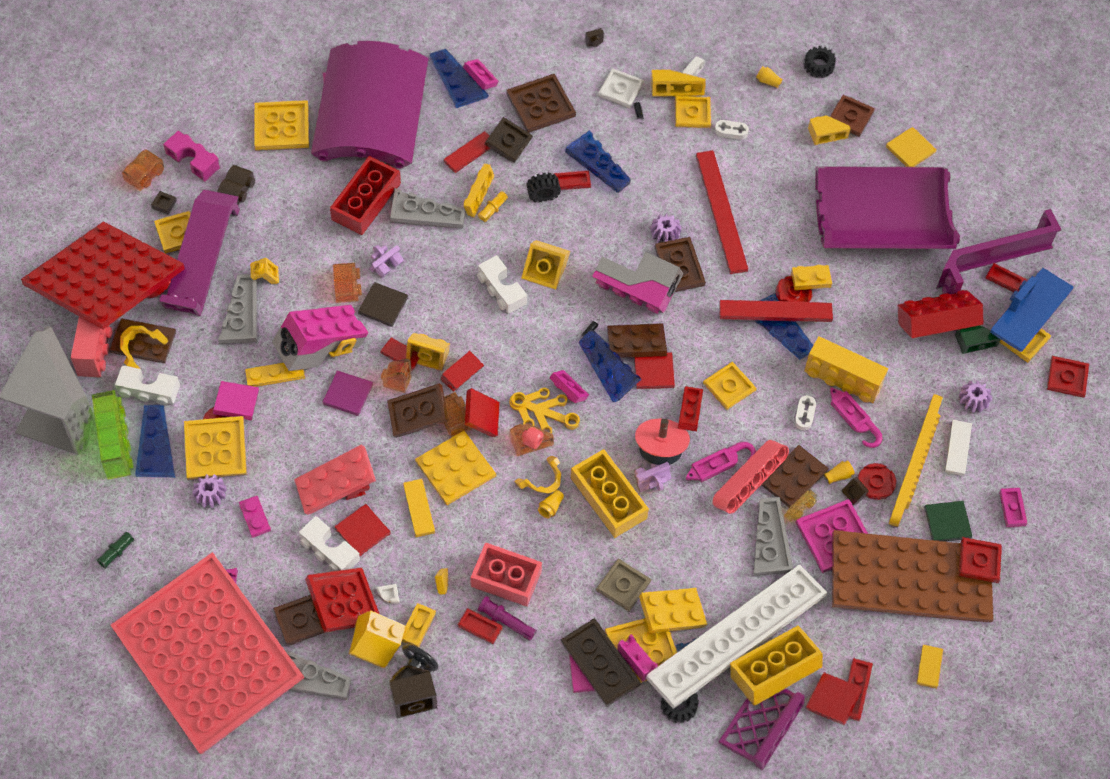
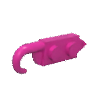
(854, 415)
(718, 462)

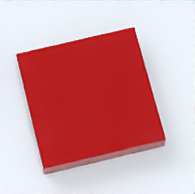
(655, 372)
(1068, 376)
(482, 412)
(362, 529)
(980, 560)
(834, 698)

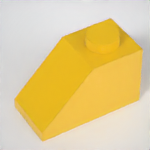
(827, 129)

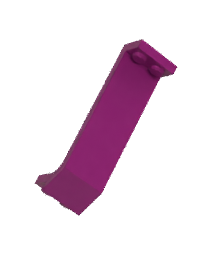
(200, 251)
(998, 251)

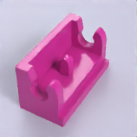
(636, 657)

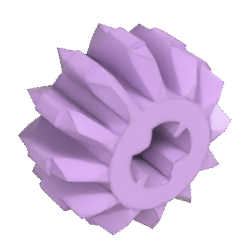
(665, 228)
(980, 402)
(202, 492)

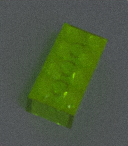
(112, 434)

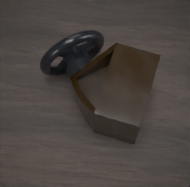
(413, 685)

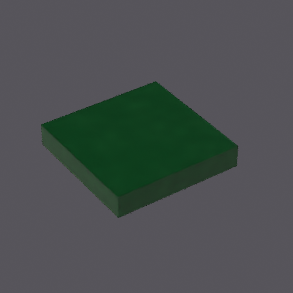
(948, 521)

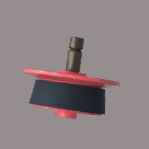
(661, 441)

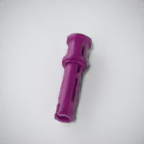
(499, 614)

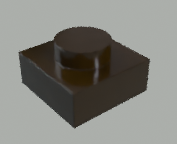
(594, 37)
(163, 202)
(855, 491)

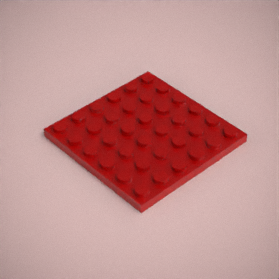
(103, 274)

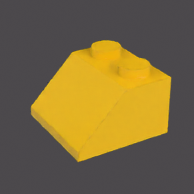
(545, 264)
(430, 350)
(376, 638)

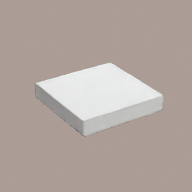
(621, 88)

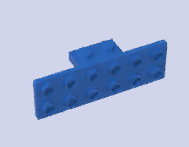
(1031, 308)

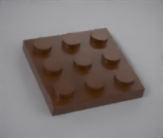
(541, 103)

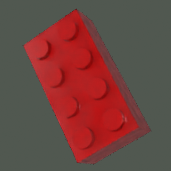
(365, 195)
(940, 314)

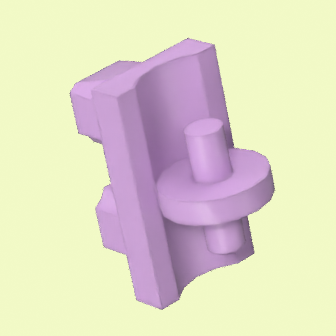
(379, 265)
(653, 477)

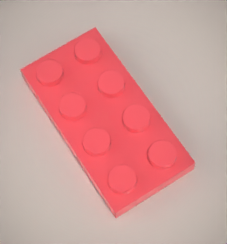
(335, 479)

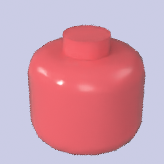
(532, 437)

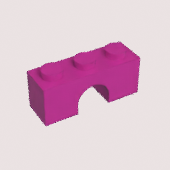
(181, 146)

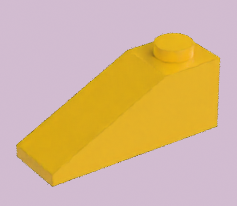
(676, 84)

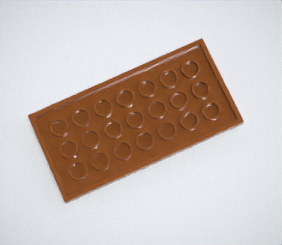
(905, 578)

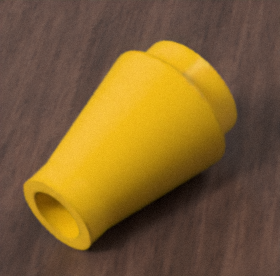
(768, 77)
(840, 472)
(550, 505)

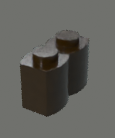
(237, 182)

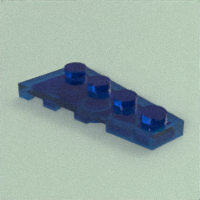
(458, 83)
(594, 158)
(787, 333)
(610, 369)
(154, 445)

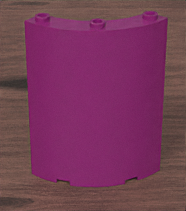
(370, 103)
(884, 207)

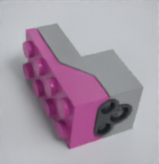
(649, 285)
(313, 333)

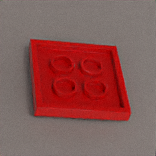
(340, 598)

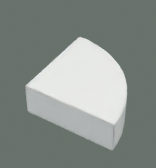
(389, 593)

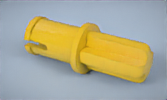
(492, 206)

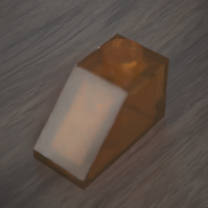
(397, 375)
(517, 440)

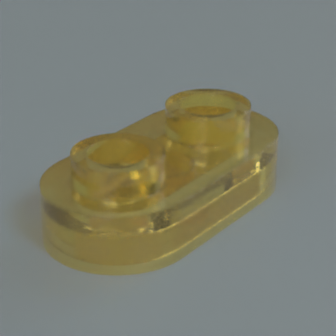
(796, 510)

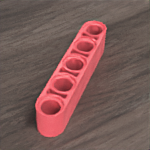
(750, 476)

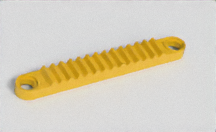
(917, 460)

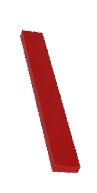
(722, 212)

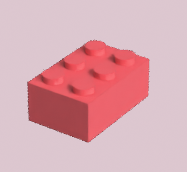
(90, 348)
(506, 574)

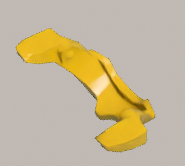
(129, 334)
(553, 462)

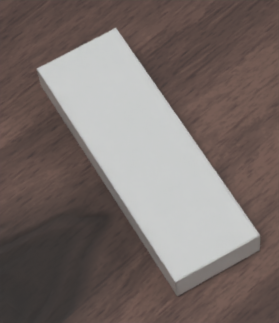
(958, 448)

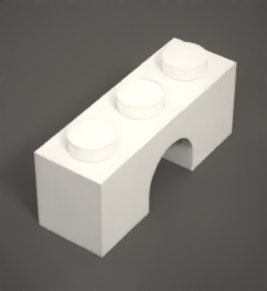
(508, 296)
(162, 390)
(314, 537)

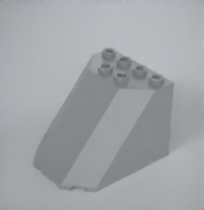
(51, 393)

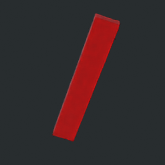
(776, 310)

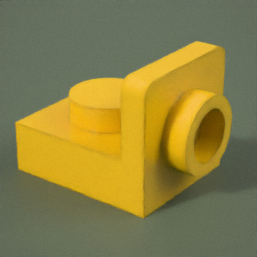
(265, 269)

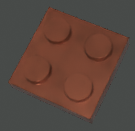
(853, 114)

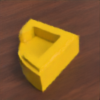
(441, 580)

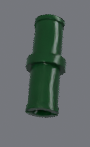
(115, 550)

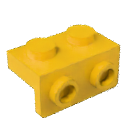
(811, 277)

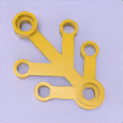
(542, 409)

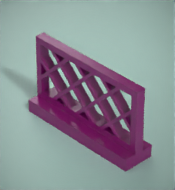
(775, 734)

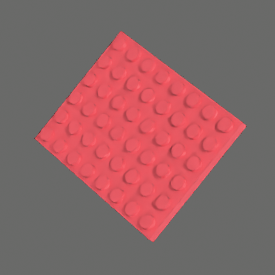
(207, 652)

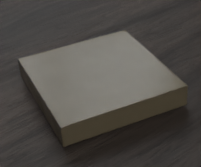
(623, 584)

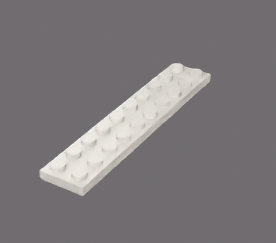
(735, 636)

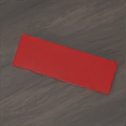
(467, 153)
(690, 408)
(860, 676)

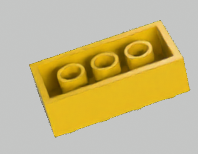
(845, 370)
(609, 493)
(776, 665)

